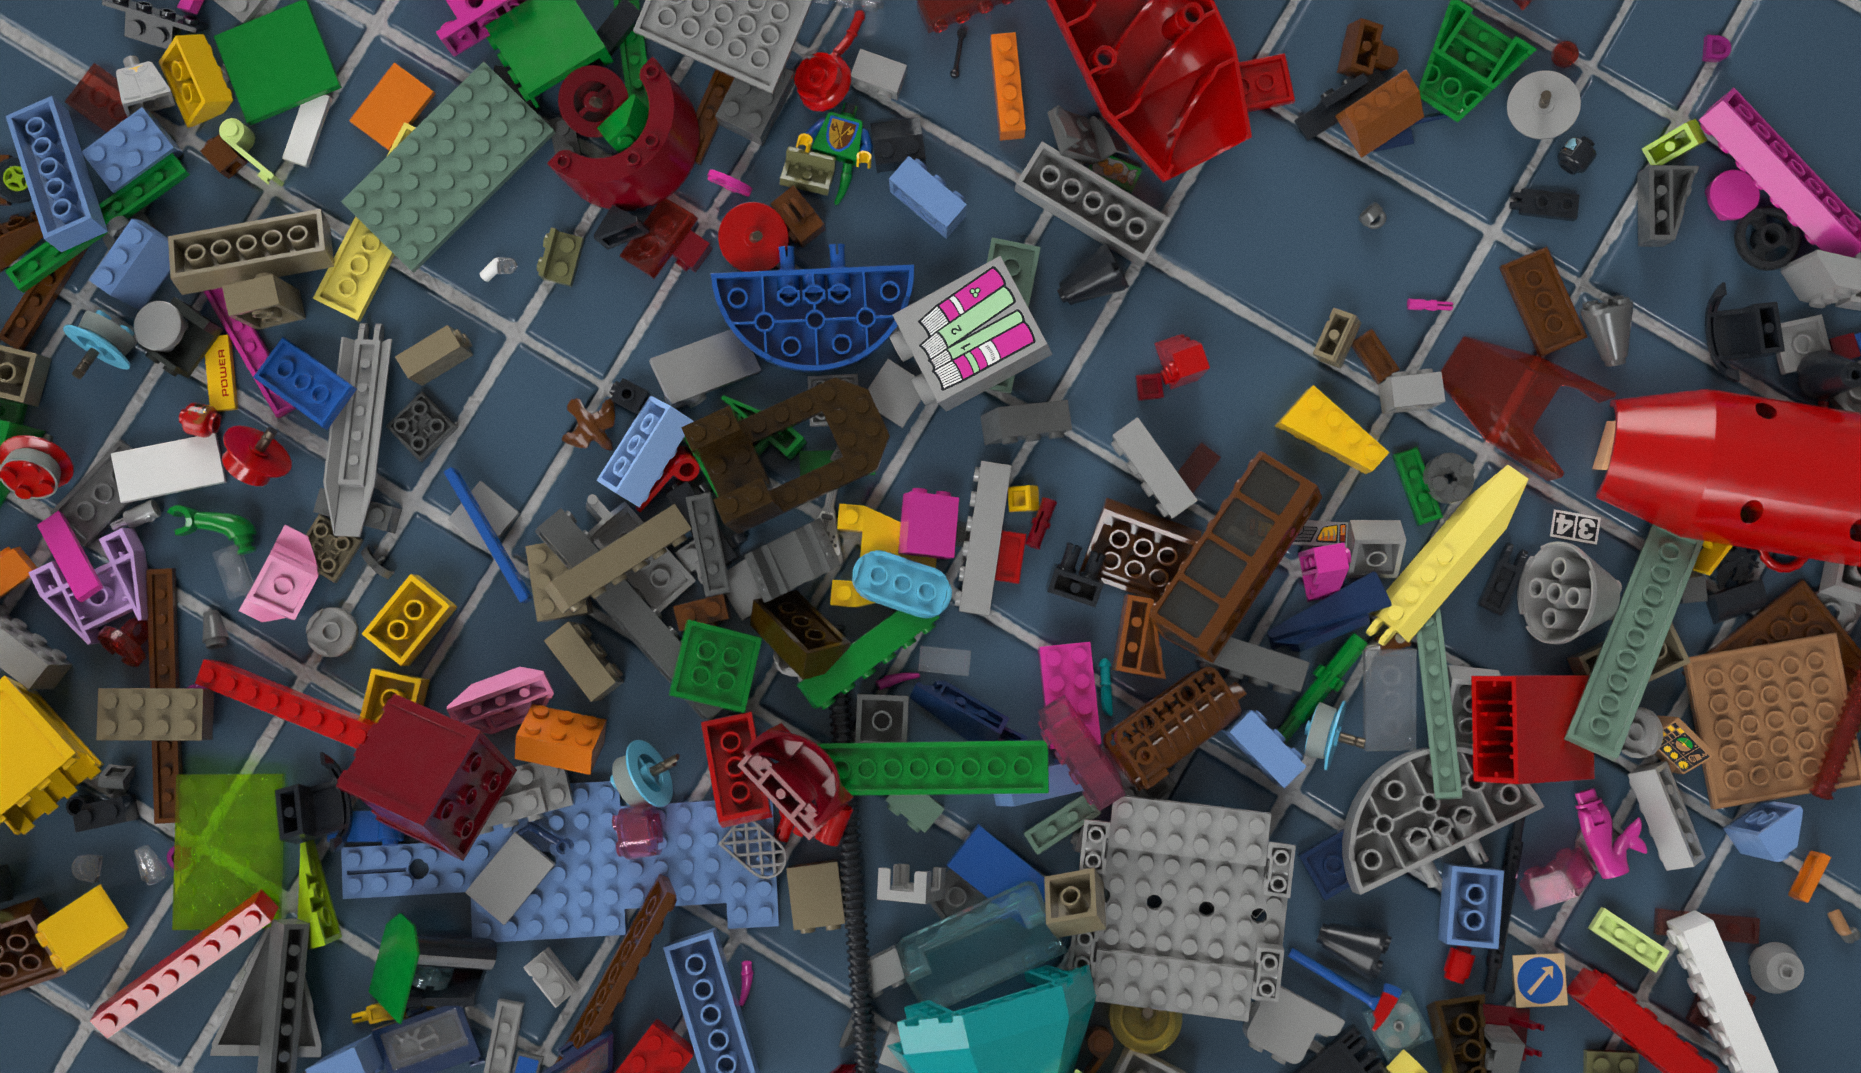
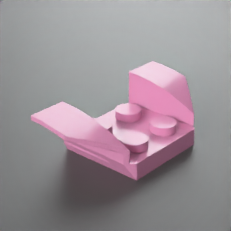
(283, 579)

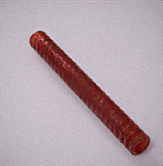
(1840, 743)

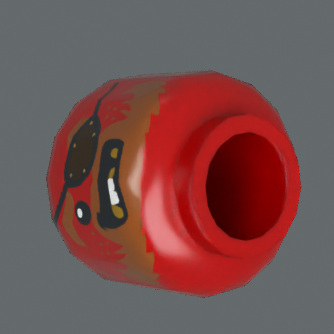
(200, 420)

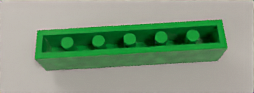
(863, 655)

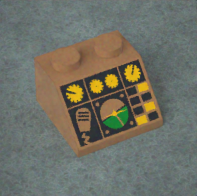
(1681, 746)

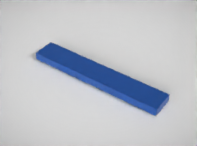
(488, 535)

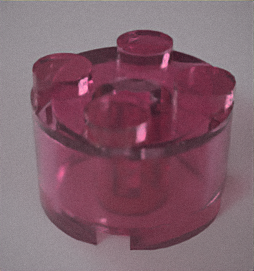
(638, 832)

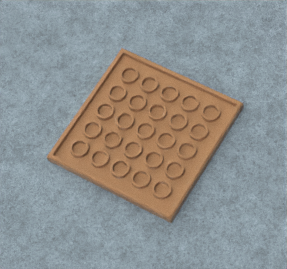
(1768, 718)

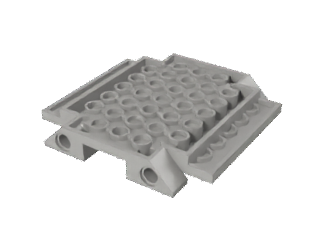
(1173, 952)

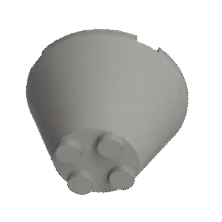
(1565, 593)

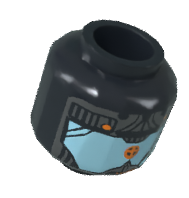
(1577, 155)

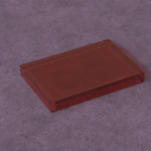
(98, 98)
(668, 228)

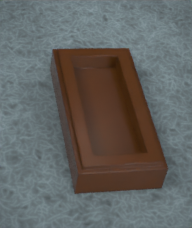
(1374, 356)

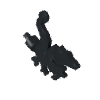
(1737, 559)

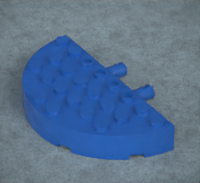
(814, 315)

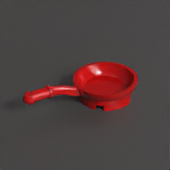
(827, 77)

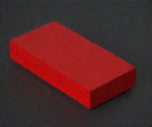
(1010, 557)

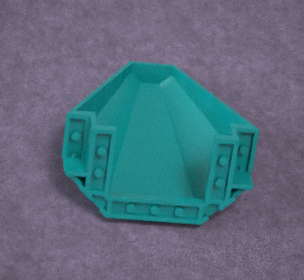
(1010, 1034)

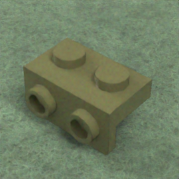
(808, 171)

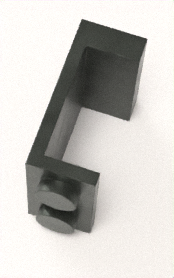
(193, 345)

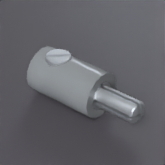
(138, 515)

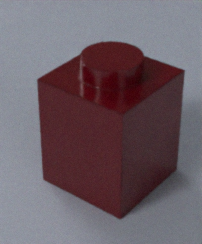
(692, 252)

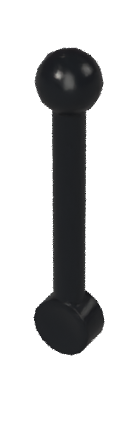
(961, 34)

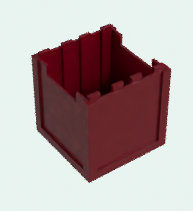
(428, 776)

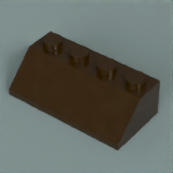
(798, 633)

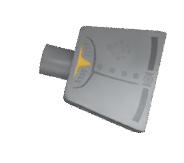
(142, 87)

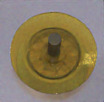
(1144, 1028)

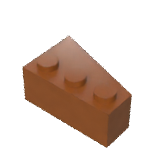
(1138, 640)

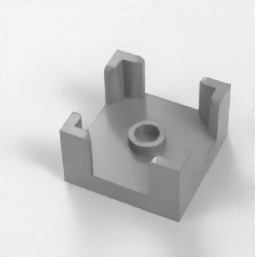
(906, 891)

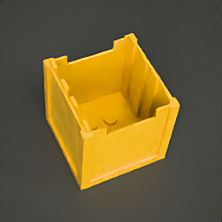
(37, 757)

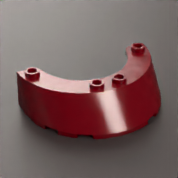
(652, 164)

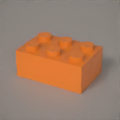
(560, 739)

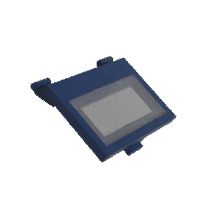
(428, 1041)
(590, 1058)

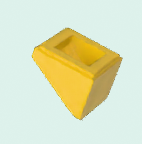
(1023, 498)

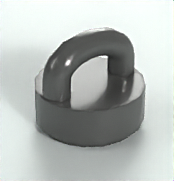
(1370, 214)

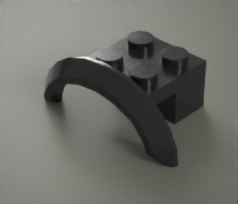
(1741, 332)
(316, 810)

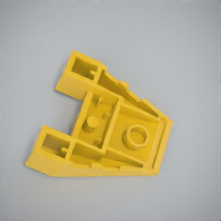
(878, 533)

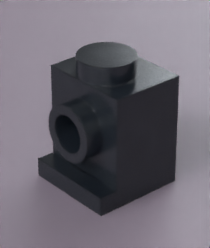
(635, 402)

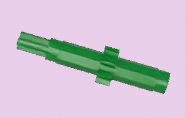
(1327, 679)

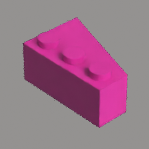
(1324, 570)

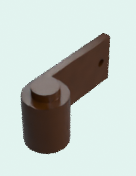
(1100, 1044)

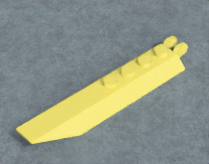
(1449, 556)

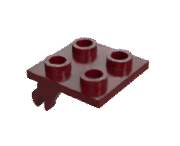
(1517, 1020)

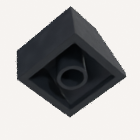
(896, 141)

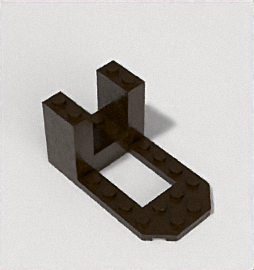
(736, 470)

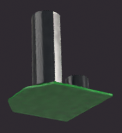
(405, 950)

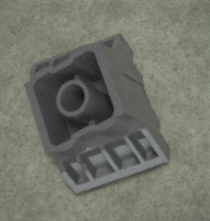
(792, 560)

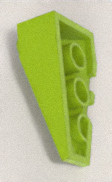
(315, 900)

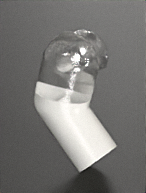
(498, 265)

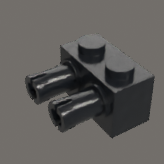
(1074, 584)

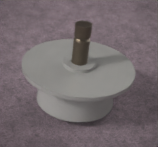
(1543, 104)

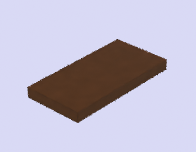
(1543, 302)

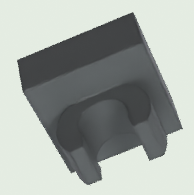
(116, 778)

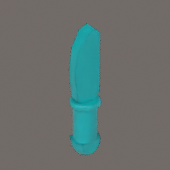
(1106, 689)

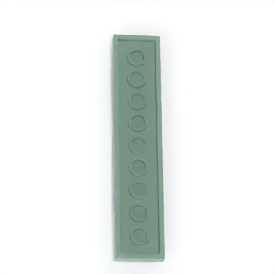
(1633, 643)

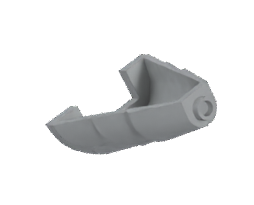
(243, 1022)

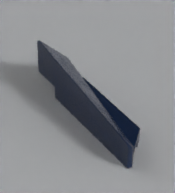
(1332, 616)
(964, 713)

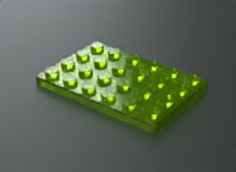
(224, 845)

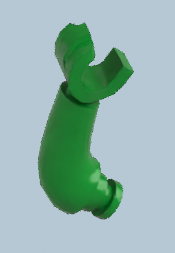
(232, 525)

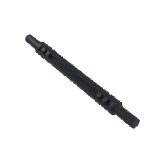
(1511, 870)

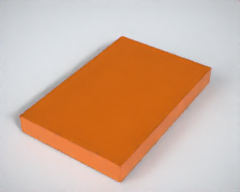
(391, 103)

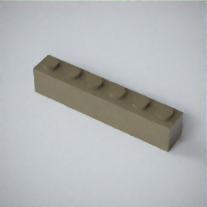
(617, 559)

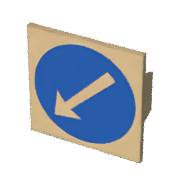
(1539, 980)

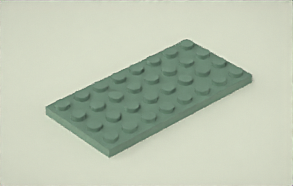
(448, 167)

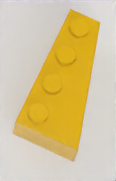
(1332, 431)

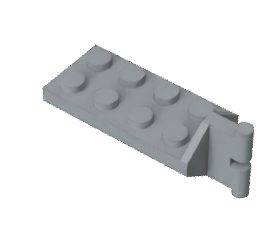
(660, 579)

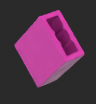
(928, 524)

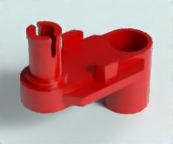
(829, 834)

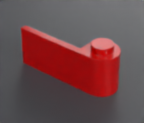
(682, 466)

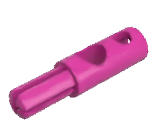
(1431, 305)

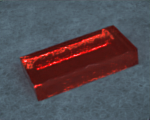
(1198, 466)

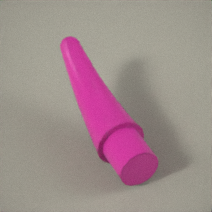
(892, 679)
(747, 977)

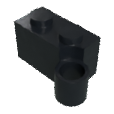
(101, 813)

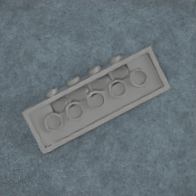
(530, 794)

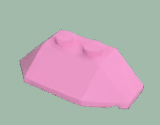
(501, 699)

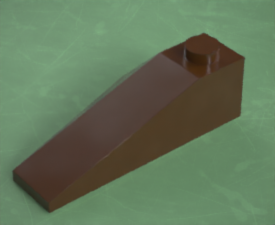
(17, 237)

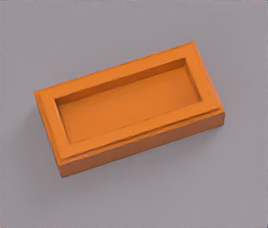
(1809, 876)

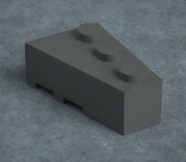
(1661, 202)
(1026, 422)

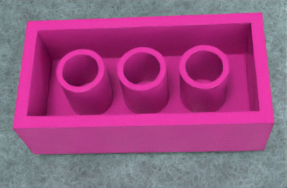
(1070, 672)

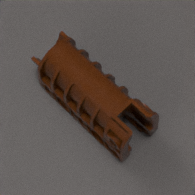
(1176, 731)

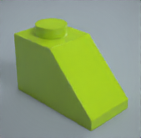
(1675, 143)

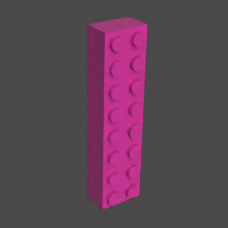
(1782, 175)

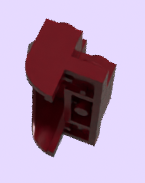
(797, 779)

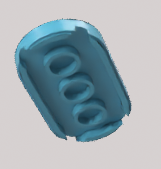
(901, 584)

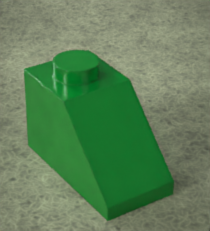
(625, 124)

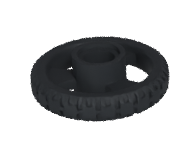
(1760, 245)

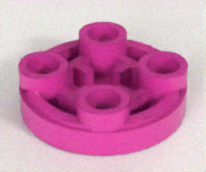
(1732, 195)

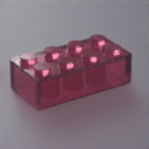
(1081, 753)

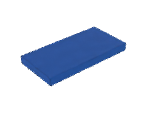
(305, 383)
(992, 865)

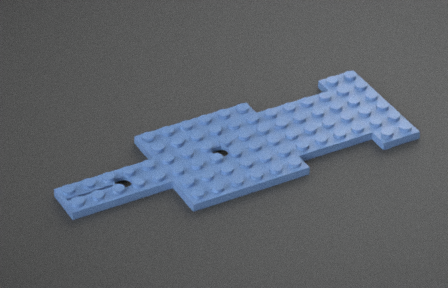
(589, 883)

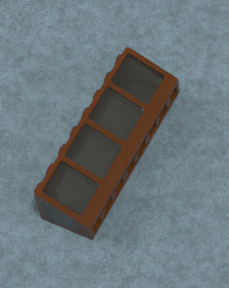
(1235, 557)

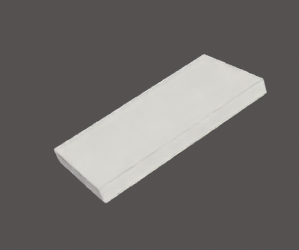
(168, 468)

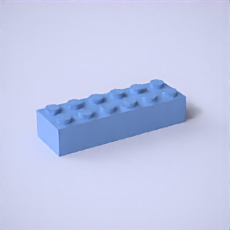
(56, 174)
(710, 1004)

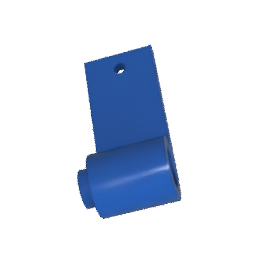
(367, 829)

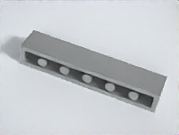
(984, 539)

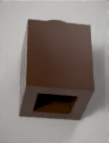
(223, 156)

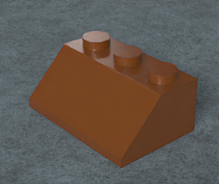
(1382, 113)

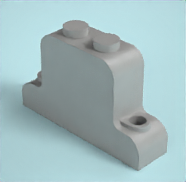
(1288, 1026)

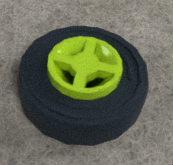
(12, 173)

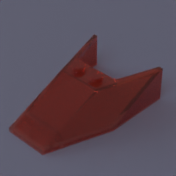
(1506, 395)

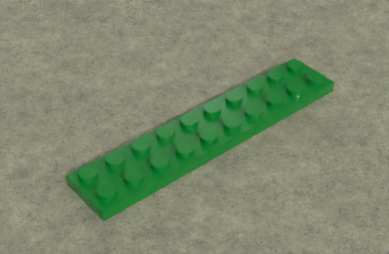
(941, 767)

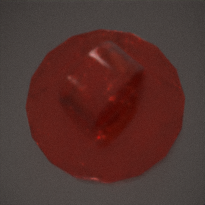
(124, 642)

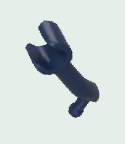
(547, 836)

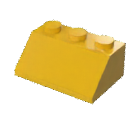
(195, 79)

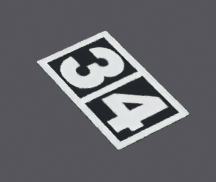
(1575, 526)

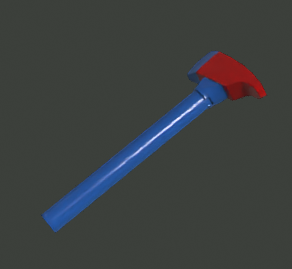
(1380, 1005)

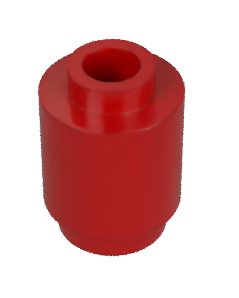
(1459, 964)

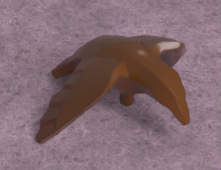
(590, 426)

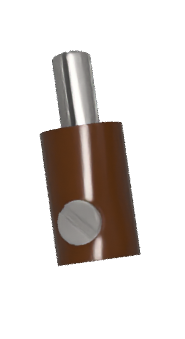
(1396, 642)

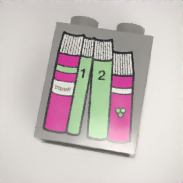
(969, 336)

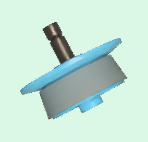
(1325, 732)

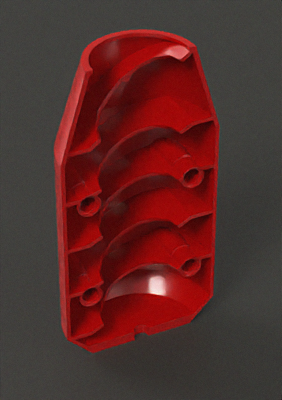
(1160, 76)
(1722, 455)

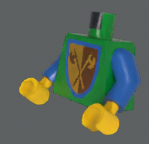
(840, 137)

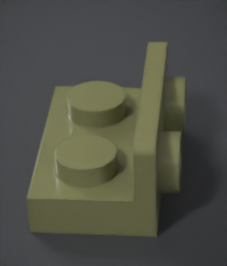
(560, 257)
(1610, 1061)

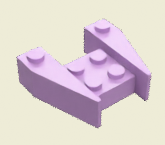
(122, 582)

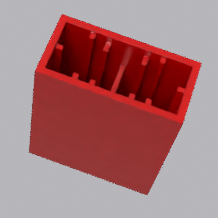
(1522, 729)

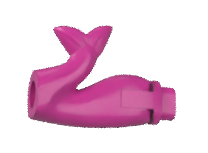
(1597, 833)

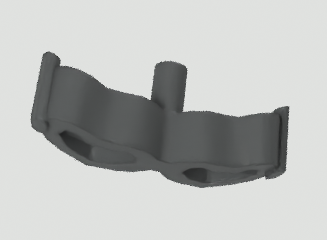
(375, 564)

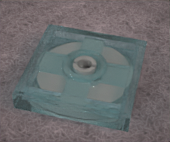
(1401, 1029)

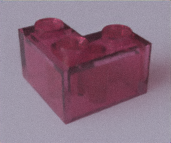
(1559, 879)

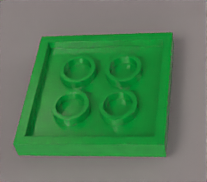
(715, 666)

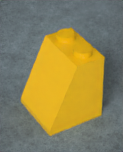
(81, 929)

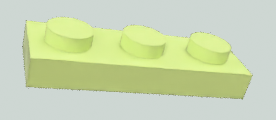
(1628, 939)

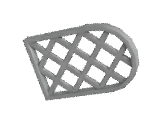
(748, 866)

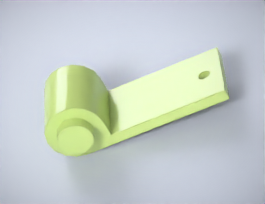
(242, 140)

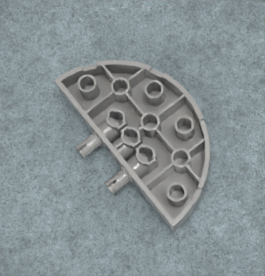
(1402, 827)

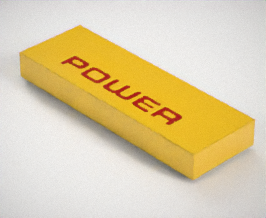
(221, 375)

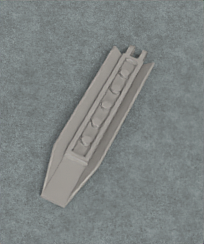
(357, 431)

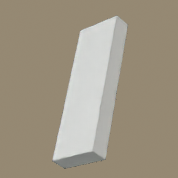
(306, 131)

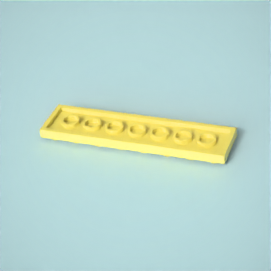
(357, 265)

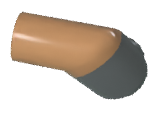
(1839, 923)

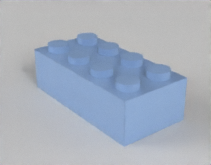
(644, 451)

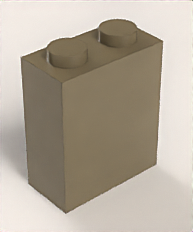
(435, 355)
(816, 895)

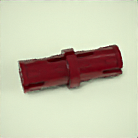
(1041, 523)

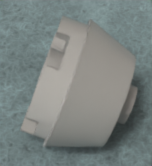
(1776, 967)

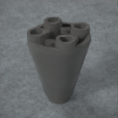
(1609, 327)

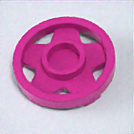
(729, 183)

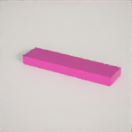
(70, 556)

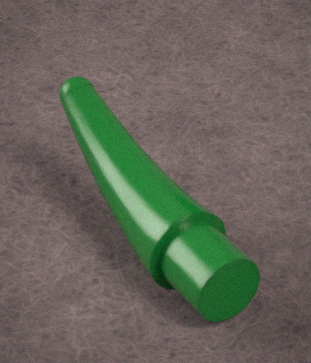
(845, 180)

